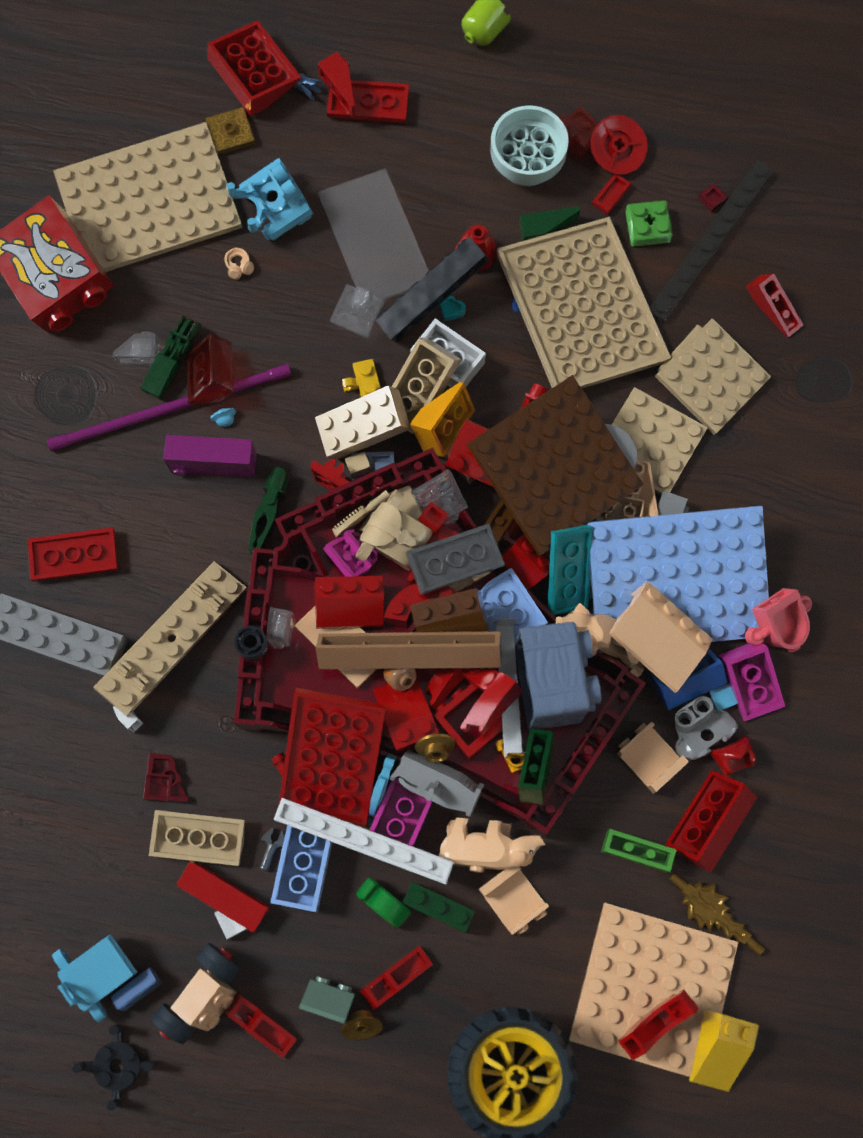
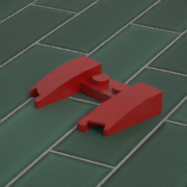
(497, 695)

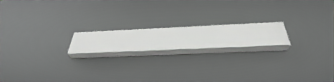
(364, 841)

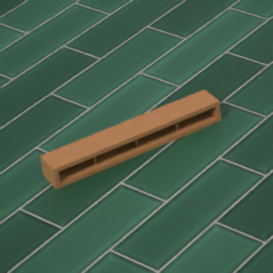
(409, 650)

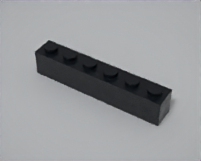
(432, 289)

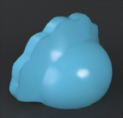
(224, 417)

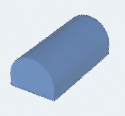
(136, 989)

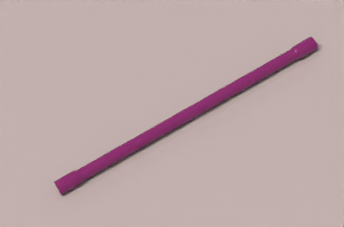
(66, 439)

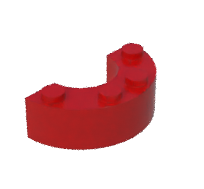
(399, 609)

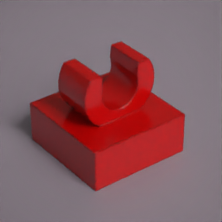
(433, 517)

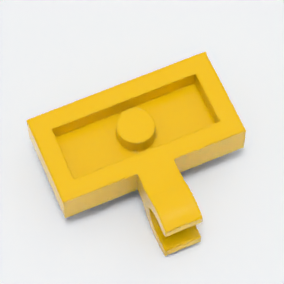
(365, 380)

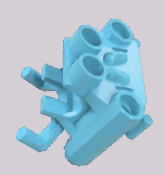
(285, 212)

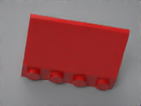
(252, 66)

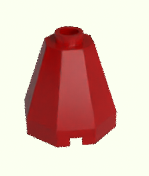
(485, 241)

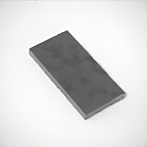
(455, 559)

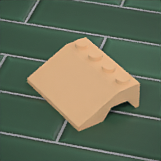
(661, 636)

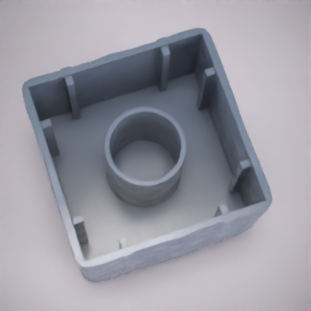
(554, 676)

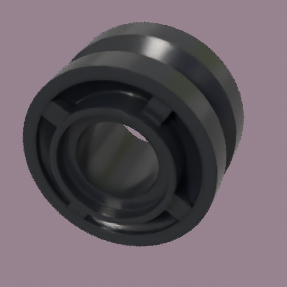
(243, 636)

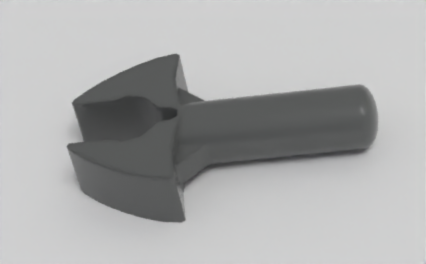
(268, 856)

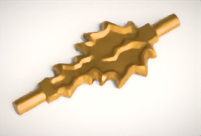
(709, 909)

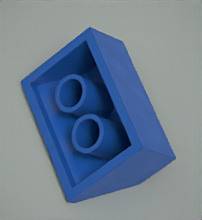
(705, 677)

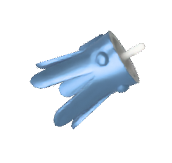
(307, 83)

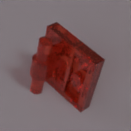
(579, 129)

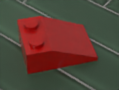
(406, 715)

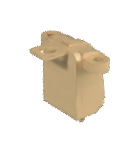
(392, 532)

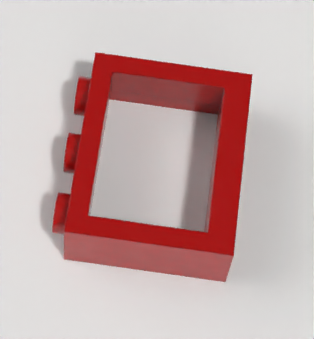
(443, 710)

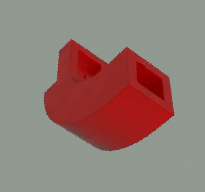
(657, 1023)

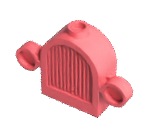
(781, 620)

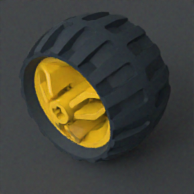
(500, 1030)

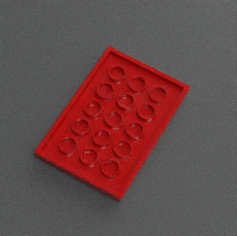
(332, 754)

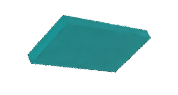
(569, 569)

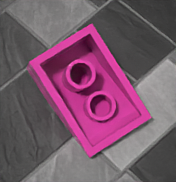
(752, 680)

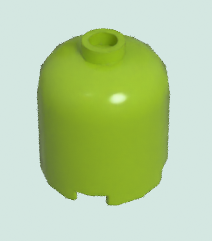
(484, 21)

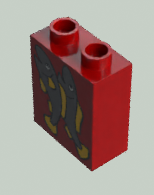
(50, 266)

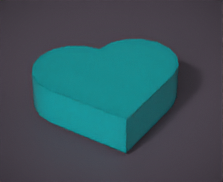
(452, 308)

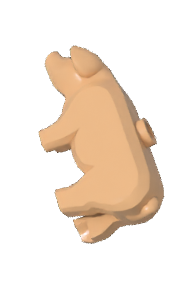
(599, 629)
(488, 850)

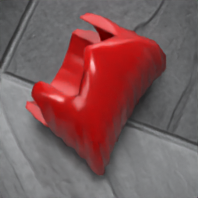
(734, 756)

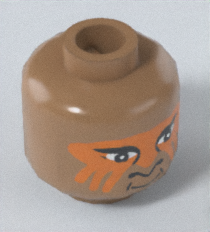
(400, 678)

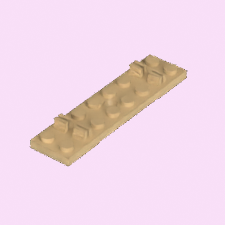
(154, 655)

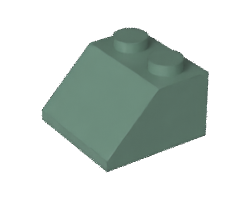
(327, 999)

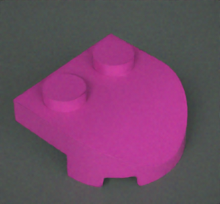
(344, 551)

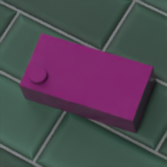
(210, 456)

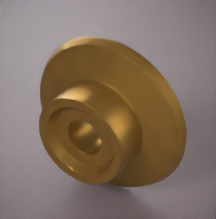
(435, 747)
(361, 1026)

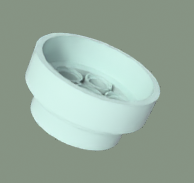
(529, 124)

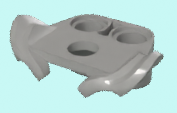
(690, 741)

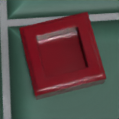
(712, 197)

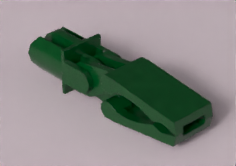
(167, 363)
(268, 509)

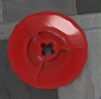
(628, 136)

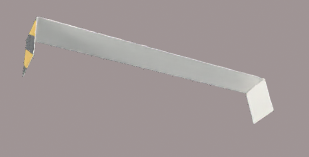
(511, 716)

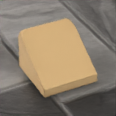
(358, 465)

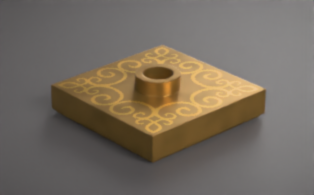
(230, 131)

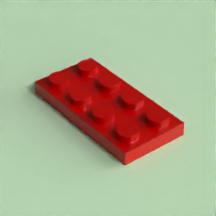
(373, 102)
(72, 554)

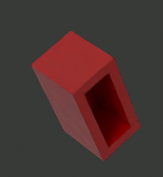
(526, 562)

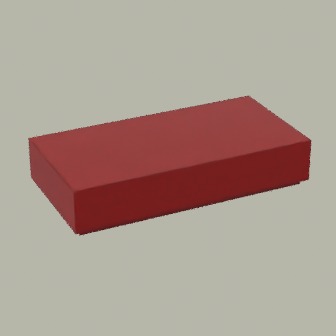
(611, 194)

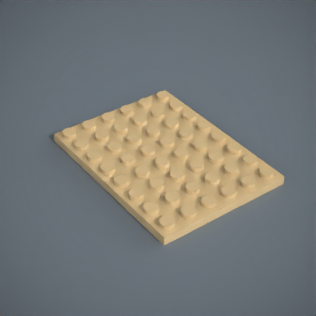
(149, 197)
(583, 304)

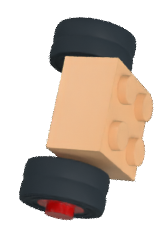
(202, 998)

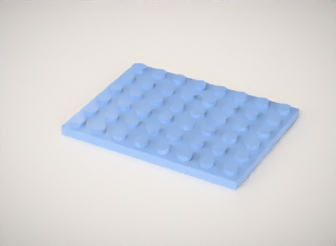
(698, 560)

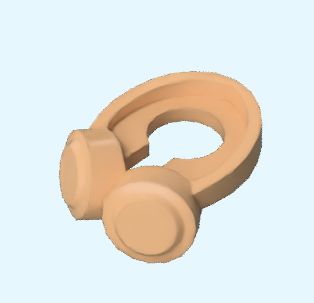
(235, 271)

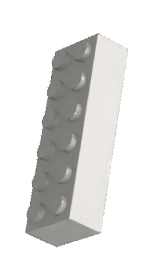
(59, 637)

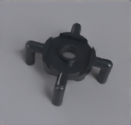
(102, 1066)

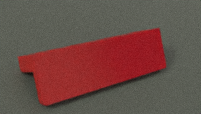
(223, 895)

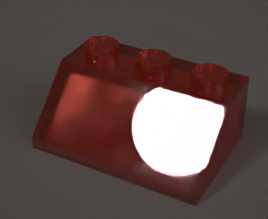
(210, 371)

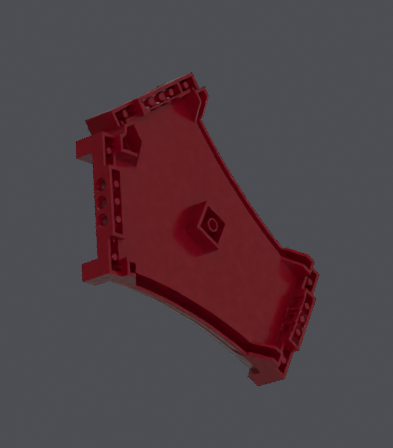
(269, 683)

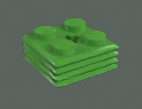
(639, 229)

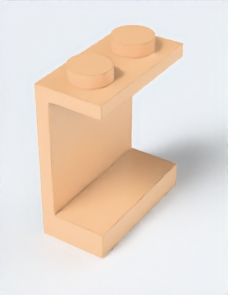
(650, 757)
(514, 900)

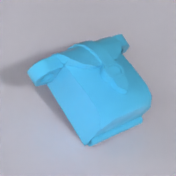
(93, 975)

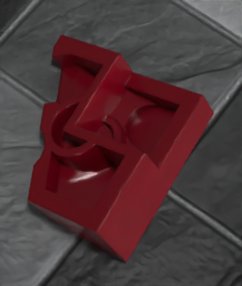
(162, 780)

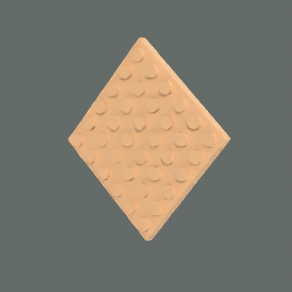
(638, 966)

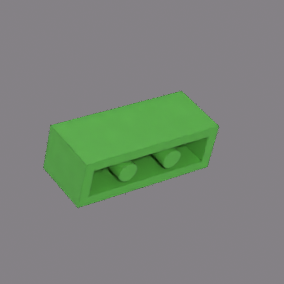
(638, 851)

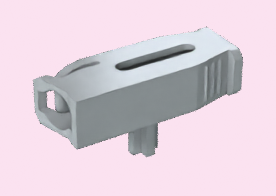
(438, 782)

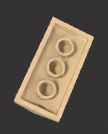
(197, 837)

